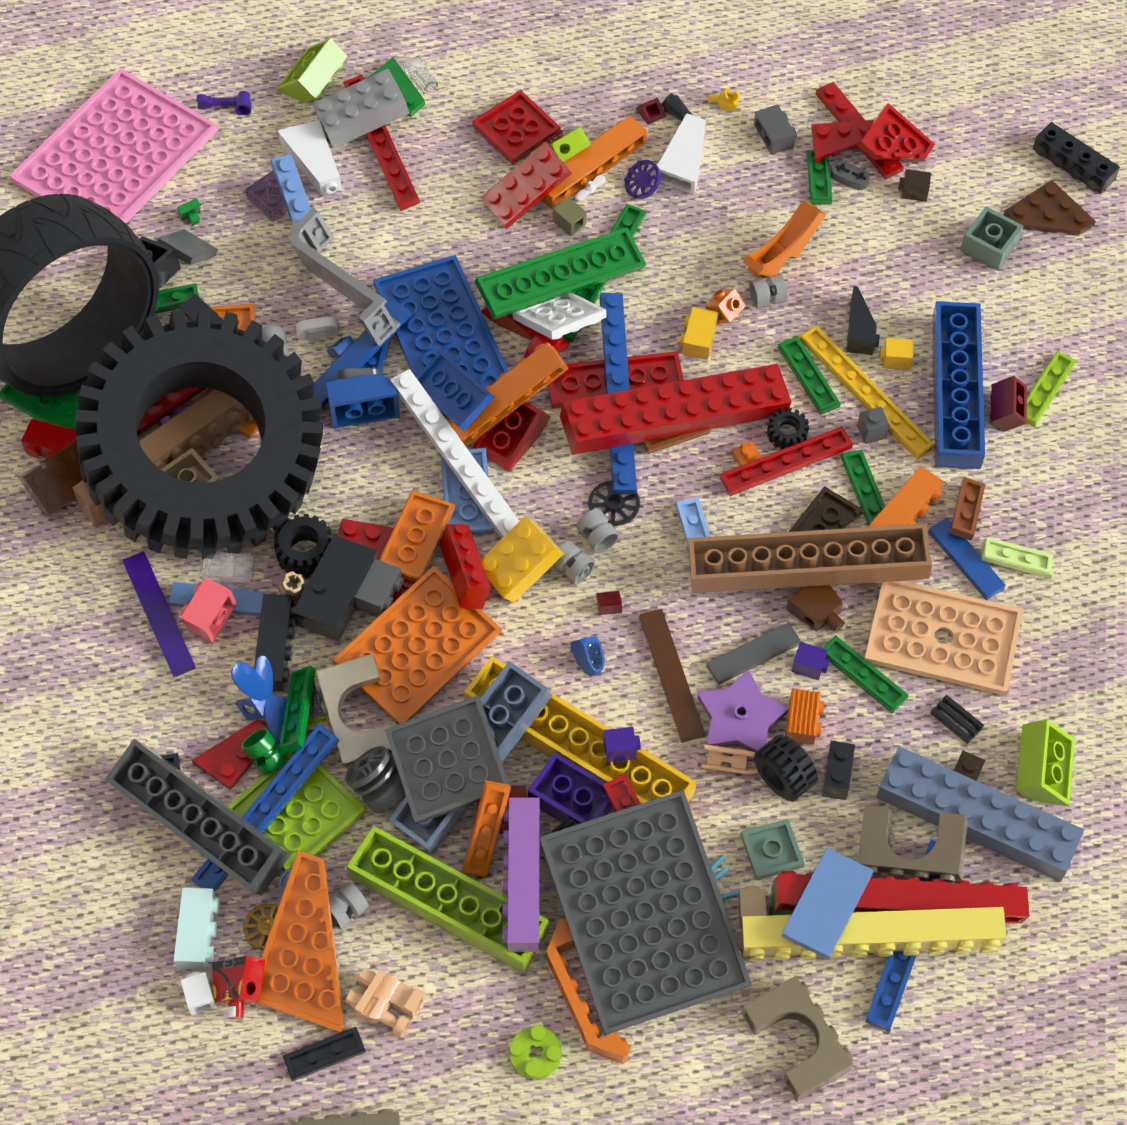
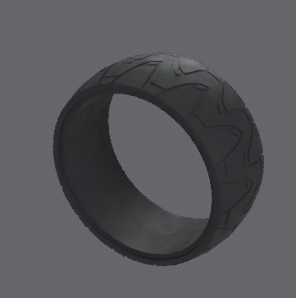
(127, 294)

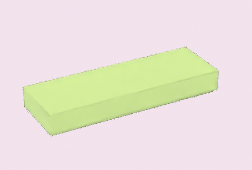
(1016, 557)

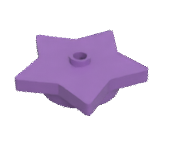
(740, 698)

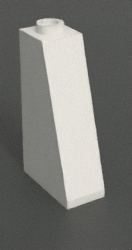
(312, 155)
(683, 155)

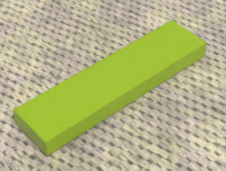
(1048, 386)

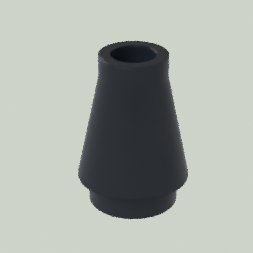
(674, 106)

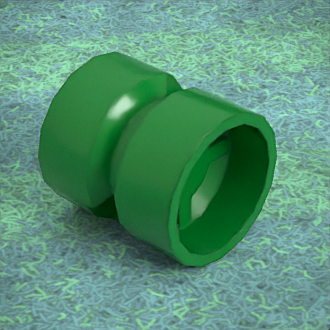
(264, 751)

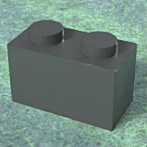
(775, 129)
(378, 588)

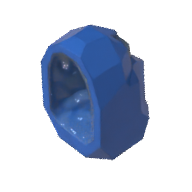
(589, 655)

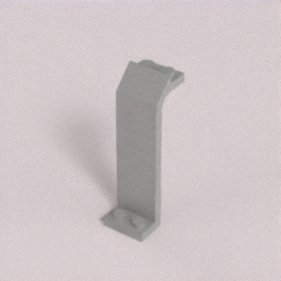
(308, 239)

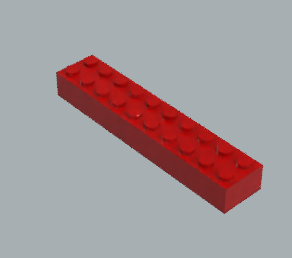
(673, 408)

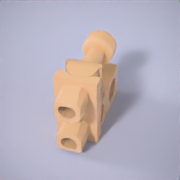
(381, 994)

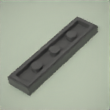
(753, 653)

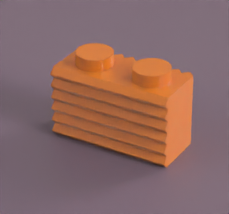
(803, 716)

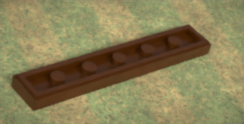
(671, 675)

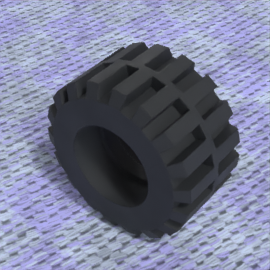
(299, 530)
(786, 767)

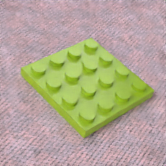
(313, 815)

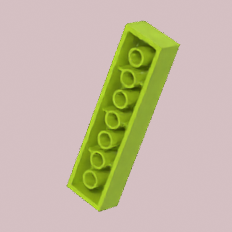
(437, 894)

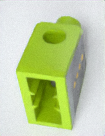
(569, 142)

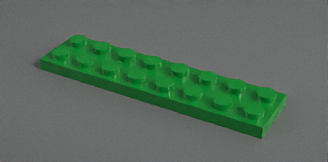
(559, 273)

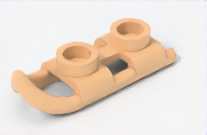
(737, 760)

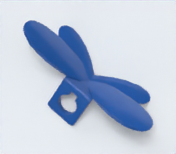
(258, 685)

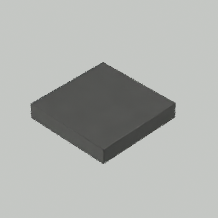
(188, 246)

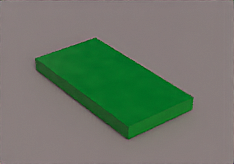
(53, 409)

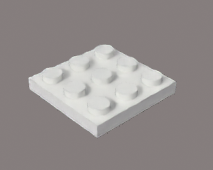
(560, 315)

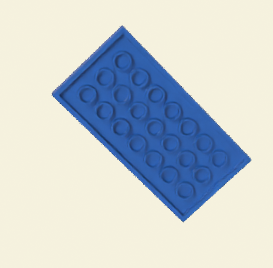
(442, 319)

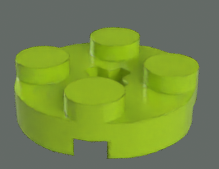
(521, 1049)

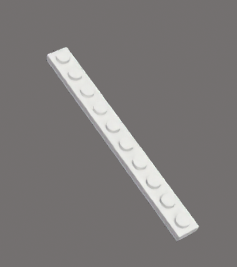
(455, 453)

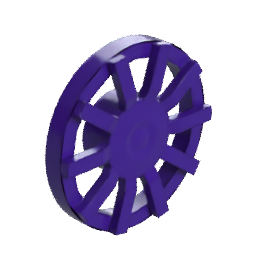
(642, 179)

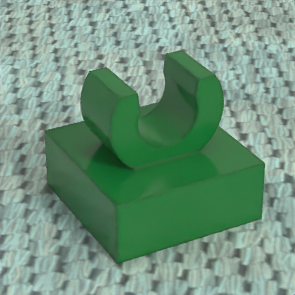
(189, 211)

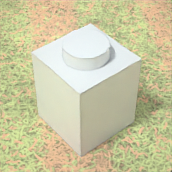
(198, 993)

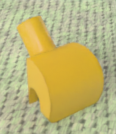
(727, 100)

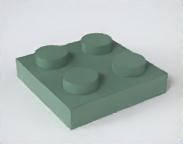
(772, 849)

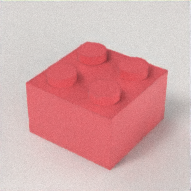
(208, 610)

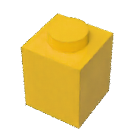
(897, 353)

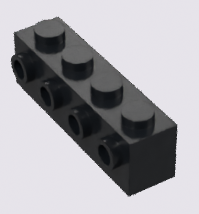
(1076, 158)
(275, 636)

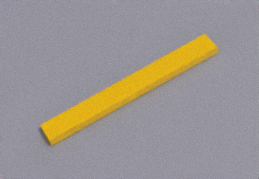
(866, 391)

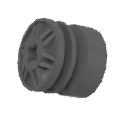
(376, 779)

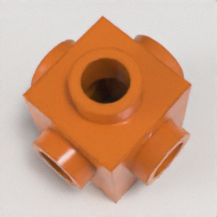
(727, 303)

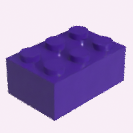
(569, 791)

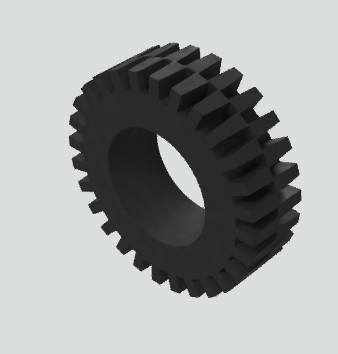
(207, 357)

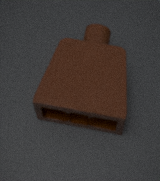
(817, 607)

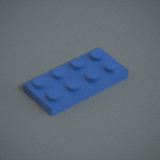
(454, 390)

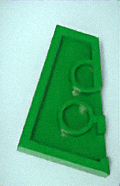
(412, 96)

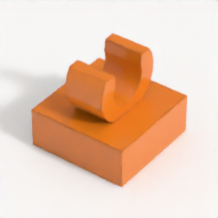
(746, 453)

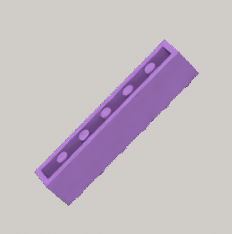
(523, 875)

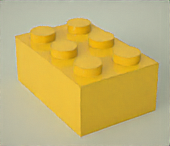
(520, 559)

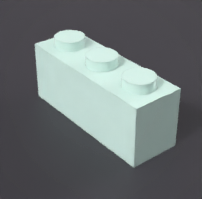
(196, 929)

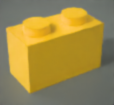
(699, 333)

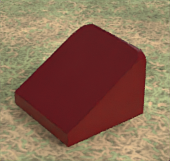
(651, 111)
(609, 602)

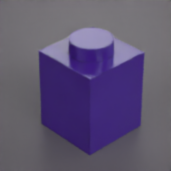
(810, 661)
(621, 744)

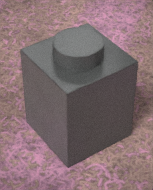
(873, 425)

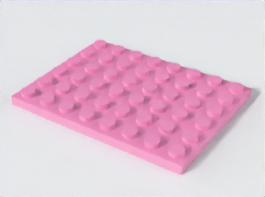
(117, 147)

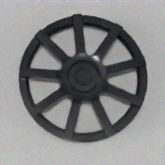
(614, 503)

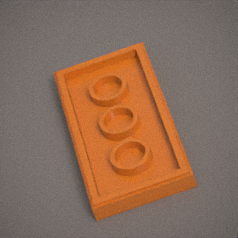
(417, 534)

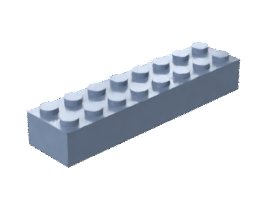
(510, 708)
(993, 817)

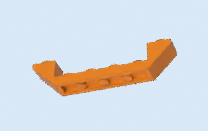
(609, 1046)

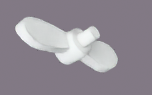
(590, 187)

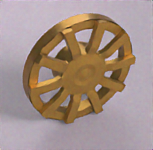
(263, 926)

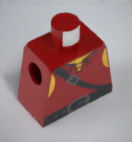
(237, 983)

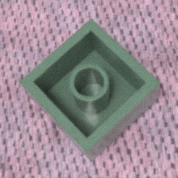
(991, 238)

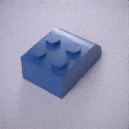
(362, 400)

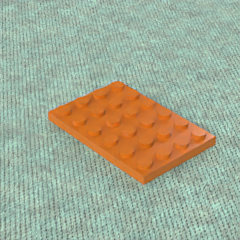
(420, 645)

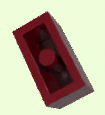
(1008, 403)

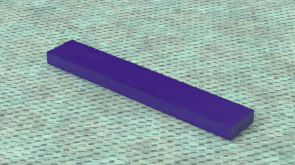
(159, 614)

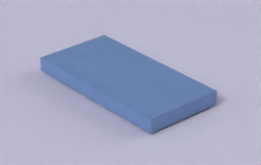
(466, 509)
(827, 903)

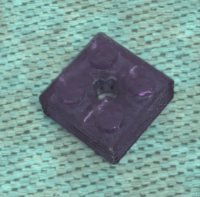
(267, 197)

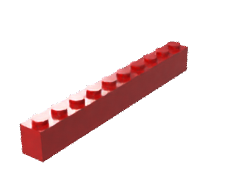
(913, 894)

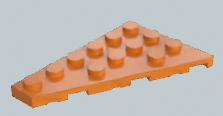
(301, 951)

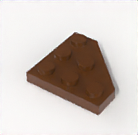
(1050, 211)

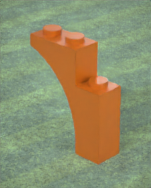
(787, 242)

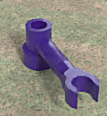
(242, 103)

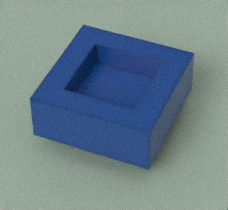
(340, 346)

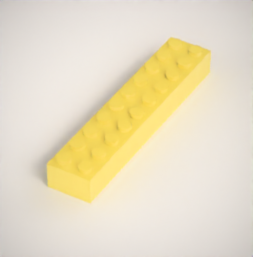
(885, 933)

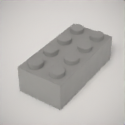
(360, 108)

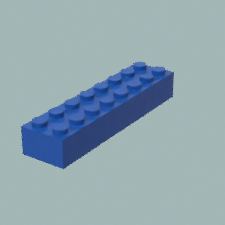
(958, 385)

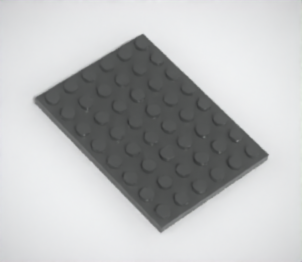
(644, 912)

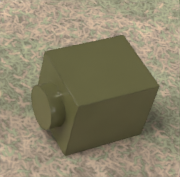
(569, 216)

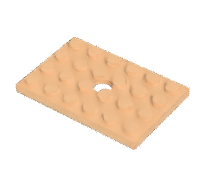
(981, 633)

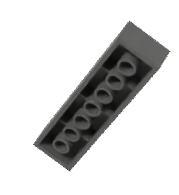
(198, 817)

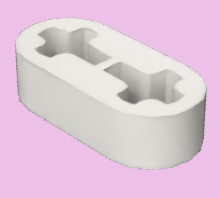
(316, 328)

